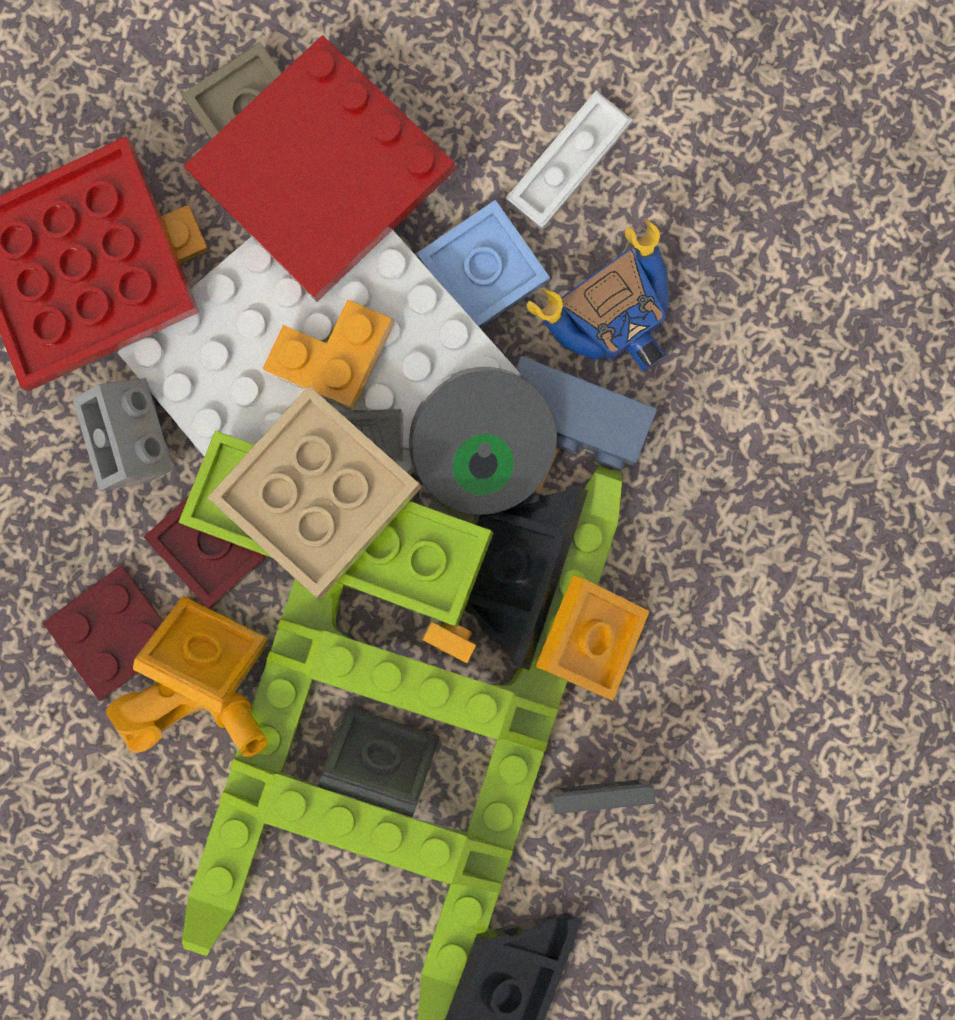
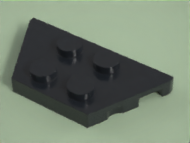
(524, 569)
(514, 970)

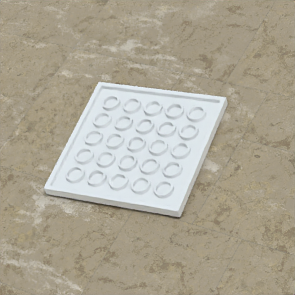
(212, 362)

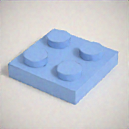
(484, 264)

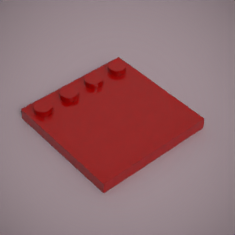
(320, 168)
(85, 266)

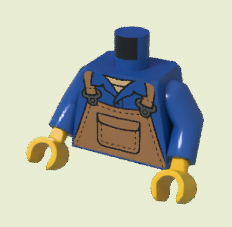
(614, 306)

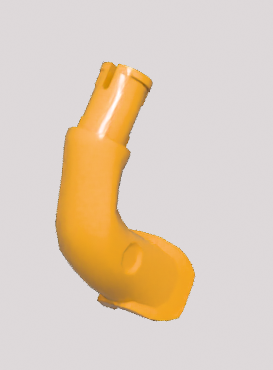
(146, 714)

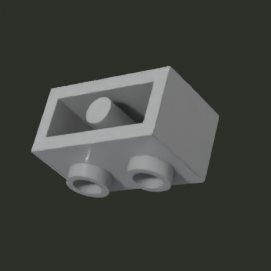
(122, 434)

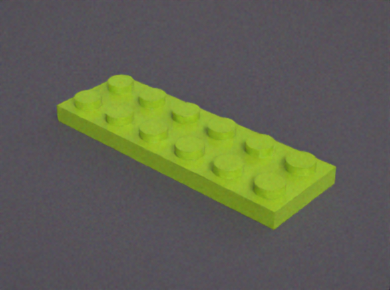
(415, 562)

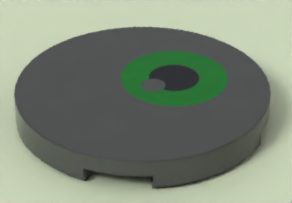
(483, 440)

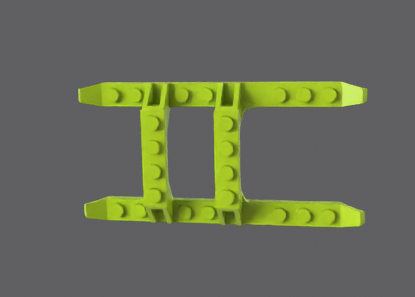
(470, 861)

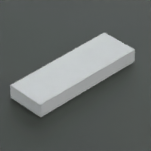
(568, 160)

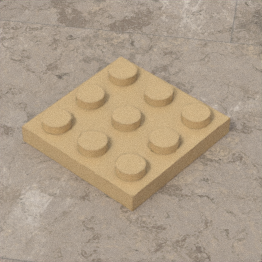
(314, 492)

